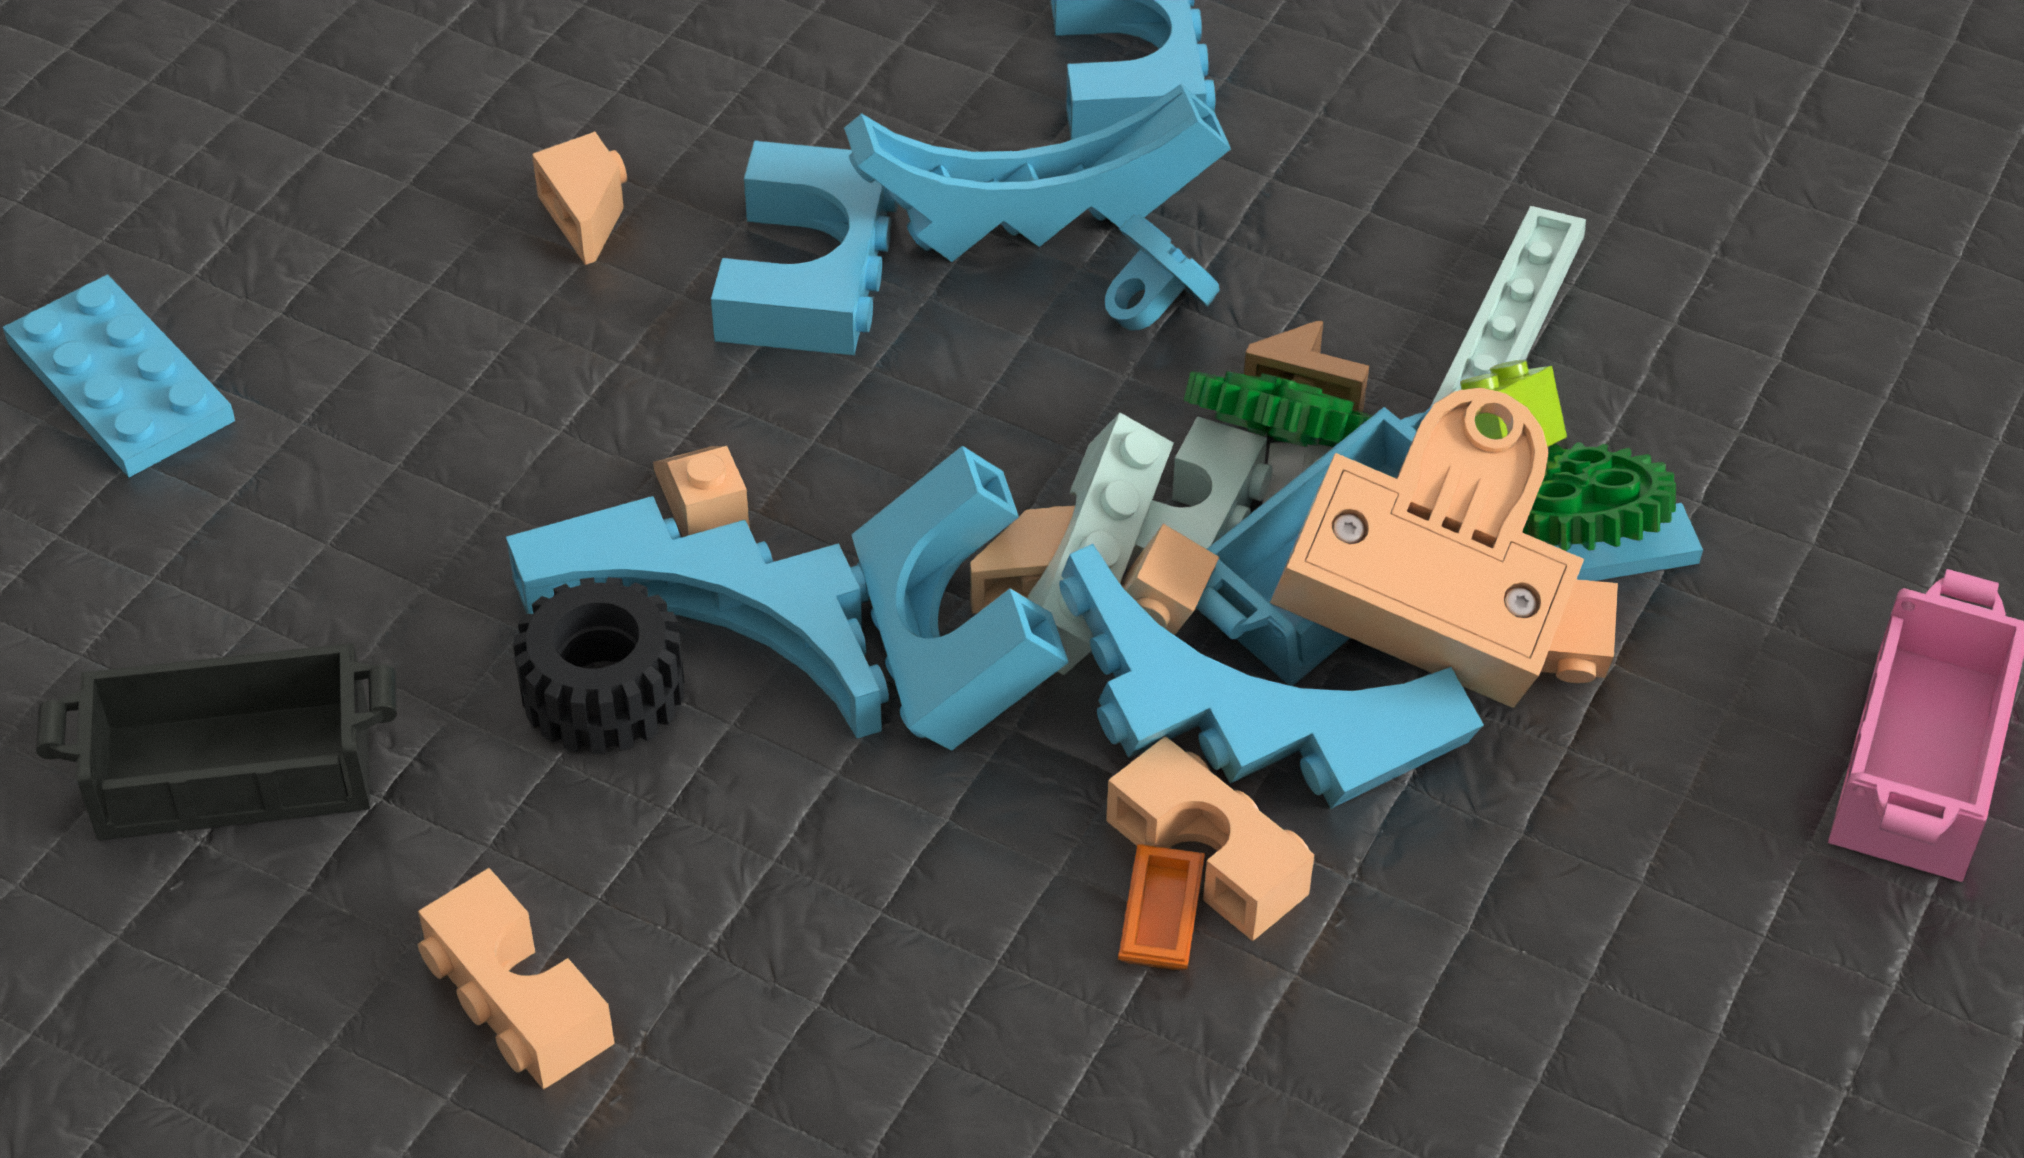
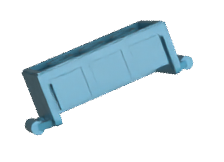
(1260, 545)

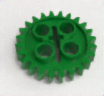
(1275, 407)
(1600, 497)

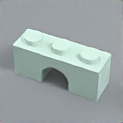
(1216, 475)

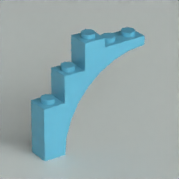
(1038, 191)
(720, 576)
(1248, 722)

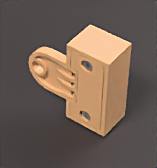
(1439, 554)

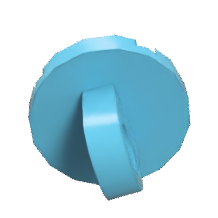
(1160, 271)

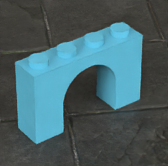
(1112, 91)
(814, 302)
(907, 557)

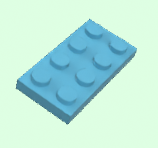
(118, 375)

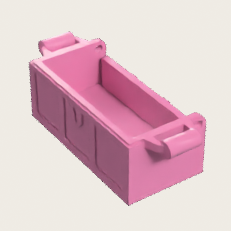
(1932, 728)

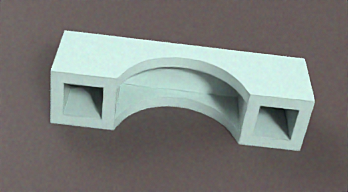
(1110, 508)

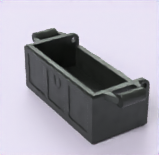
(221, 739)

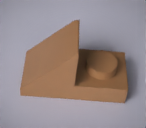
(1298, 358)

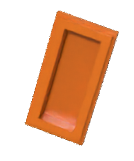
(1161, 907)

